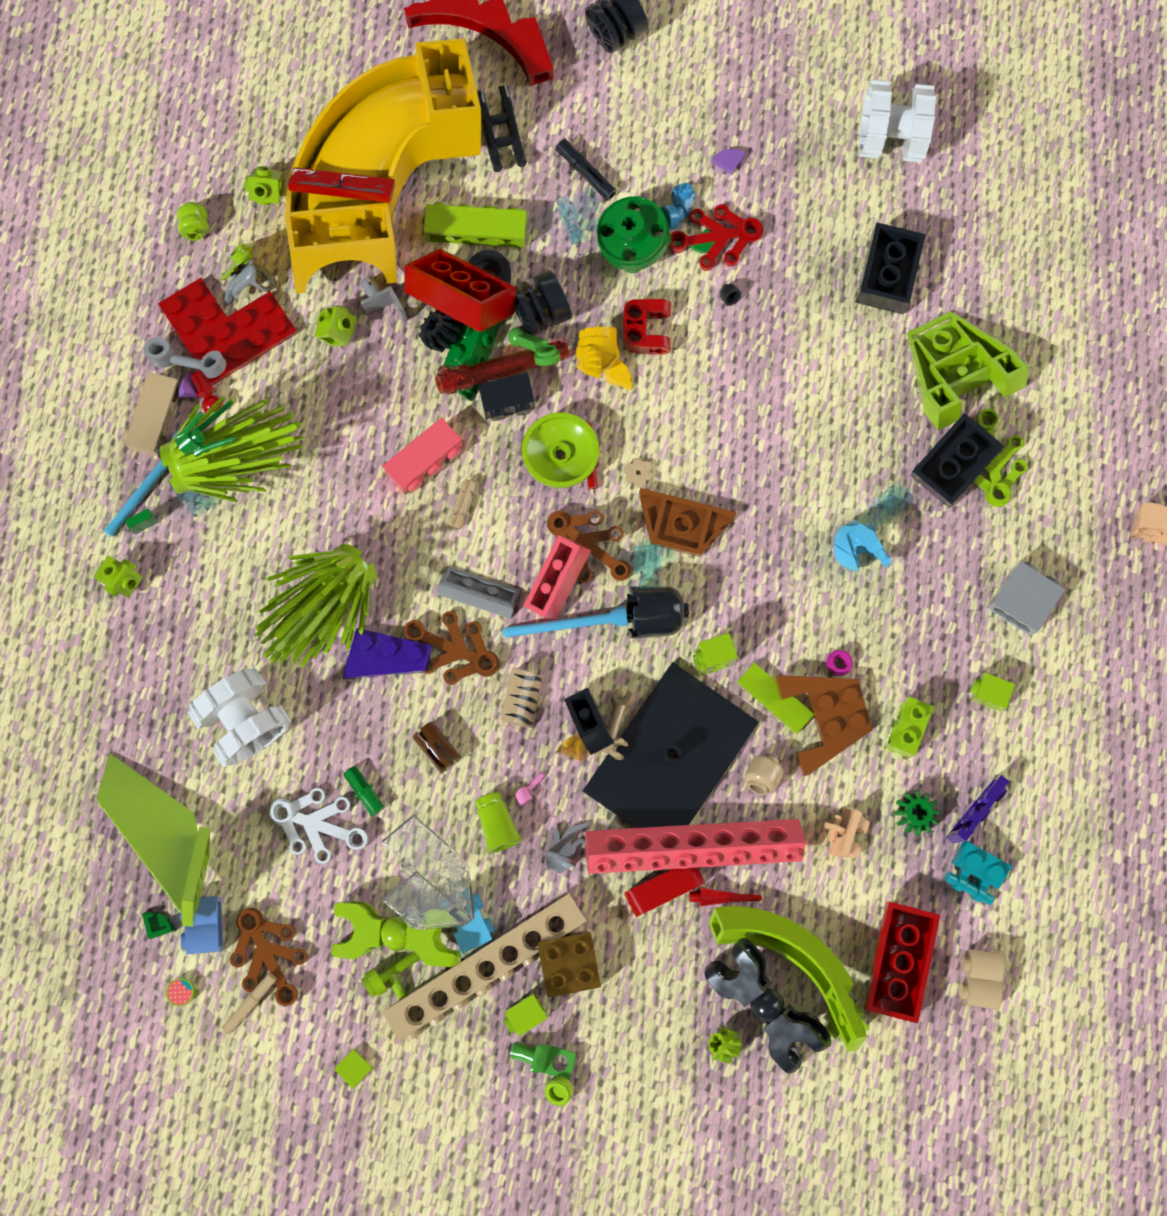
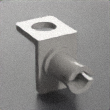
(379, 298)

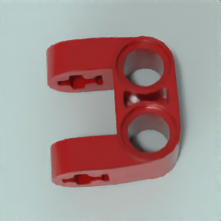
(637, 326)

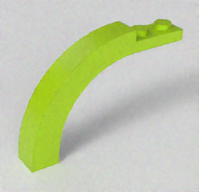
(804, 950)

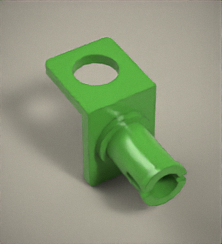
(542, 1058)

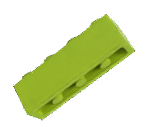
(475, 225)

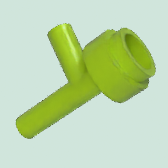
(375, 982)

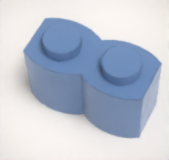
(207, 931)

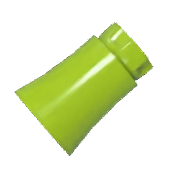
(496, 823)

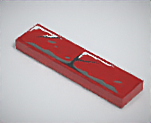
(341, 185)

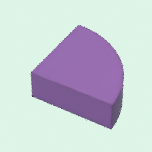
(728, 159)
(187, 387)

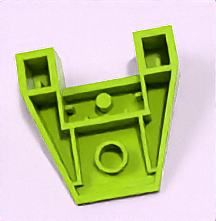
(956, 360)

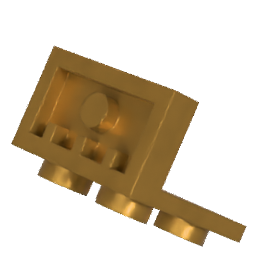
(569, 964)

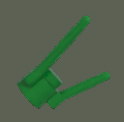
(192, 440)

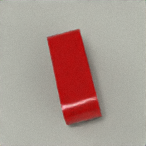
(663, 889)

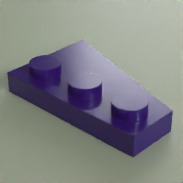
(979, 810)

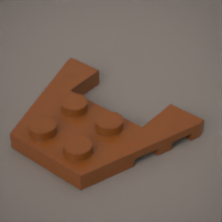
(837, 711)

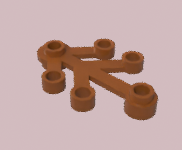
(587, 540)
(456, 650)
(265, 952)

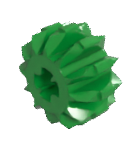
(922, 805)

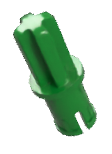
(363, 790)

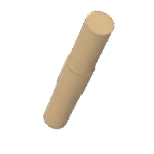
(249, 1003)

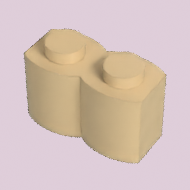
(982, 979)

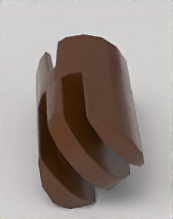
(436, 746)

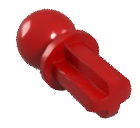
(205, 390)

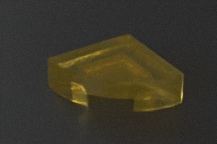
(573, 748)

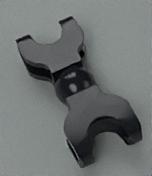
(783, 1023)

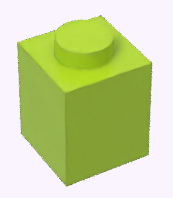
(991, 691)

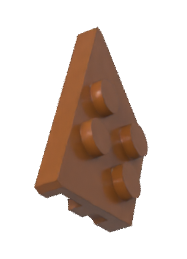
(682, 523)

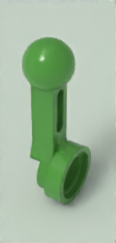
(544, 353)

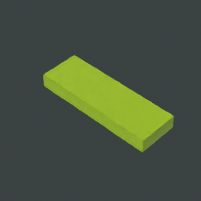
(765, 691)

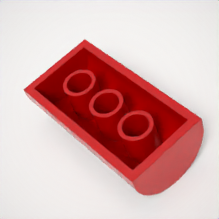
(901, 962)

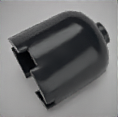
(655, 611)

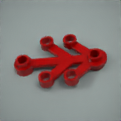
(718, 234)

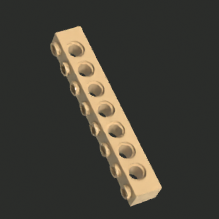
(399, 1014)

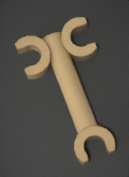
(615, 722)

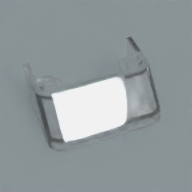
(436, 877)

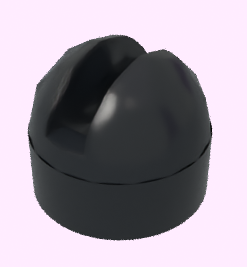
(732, 292)

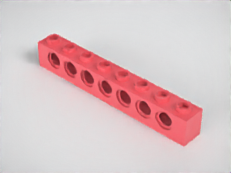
(694, 846)

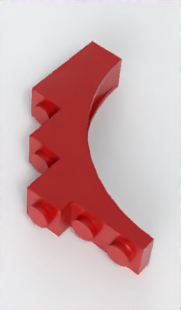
(491, 19)

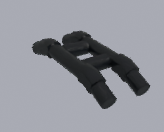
(507, 117)

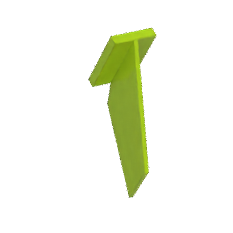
(159, 833)

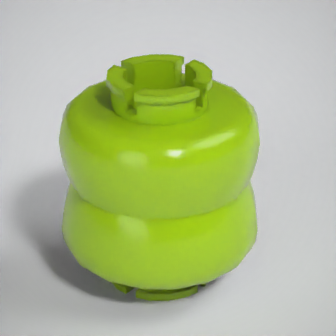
(192, 221)

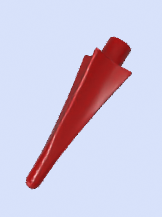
(711, 897)

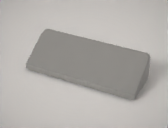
(478, 595)

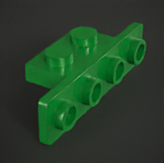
(471, 349)

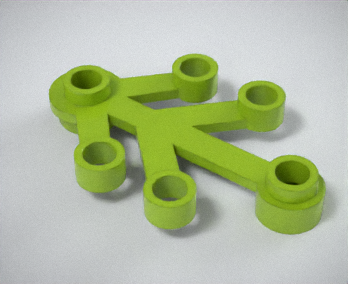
(997, 464)

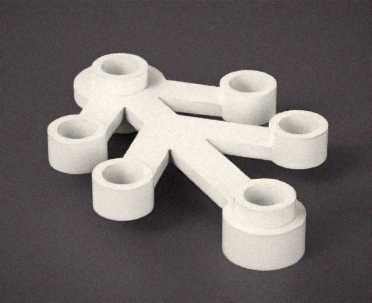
(313, 823)

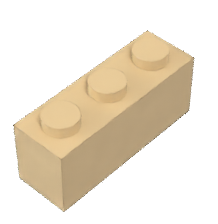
(152, 414)

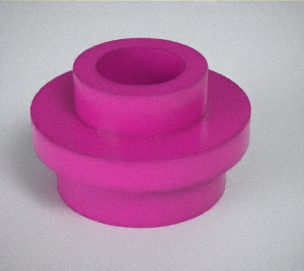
(845, 657)

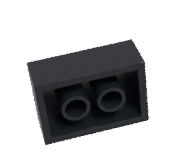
(890, 268)
(957, 460)

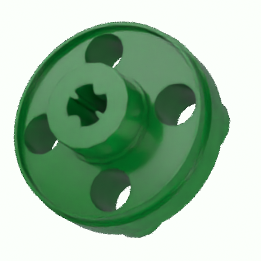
(633, 233)

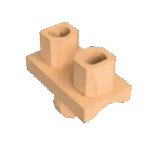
(843, 833)

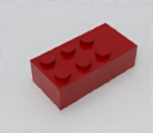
(460, 289)

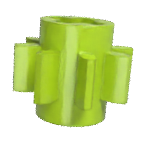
(725, 1045)

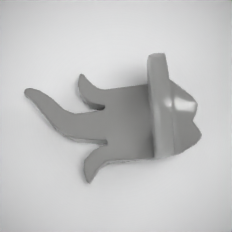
(245, 276)
(562, 851)

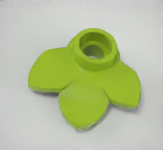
(240, 255)

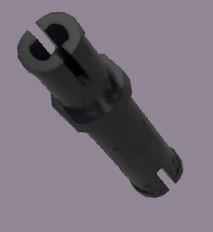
(578, 162)

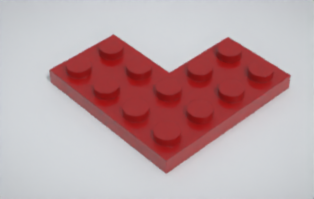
(237, 337)

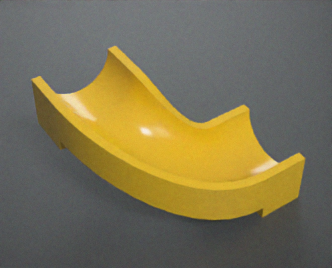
(380, 128)

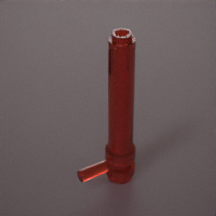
(465, 376)

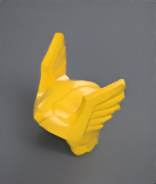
(599, 353)

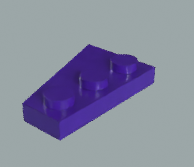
(382, 654)

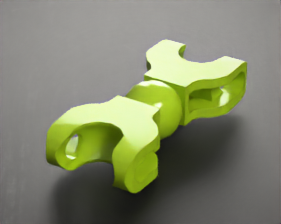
(393, 933)

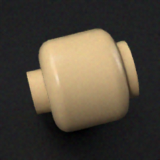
(764, 774)

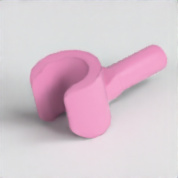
(522, 795)

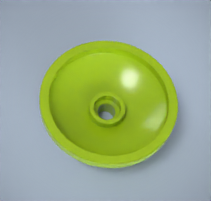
(555, 434)

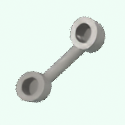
(163, 356)

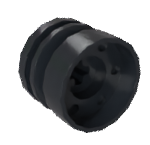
(615, 22)
(542, 302)

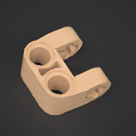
(1150, 522)

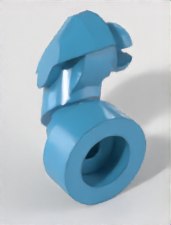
(682, 202)

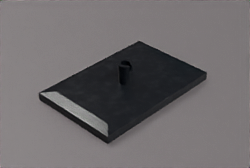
(679, 718)

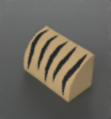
(521, 698)

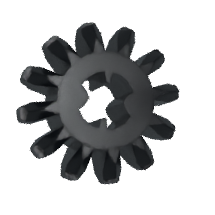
(439, 331)

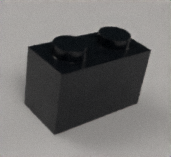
(507, 397)
(589, 721)

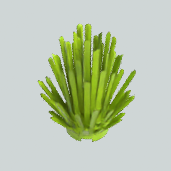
(217, 469)
(321, 604)

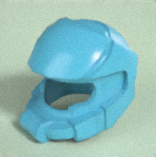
(858, 537)

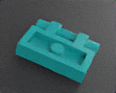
(983, 866)

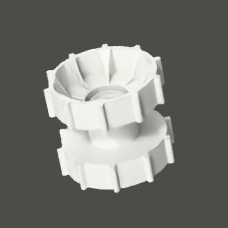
(907, 122)
(231, 704)

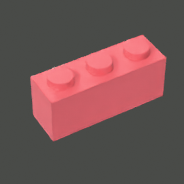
(423, 456)
(557, 578)

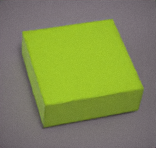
(353, 1068)

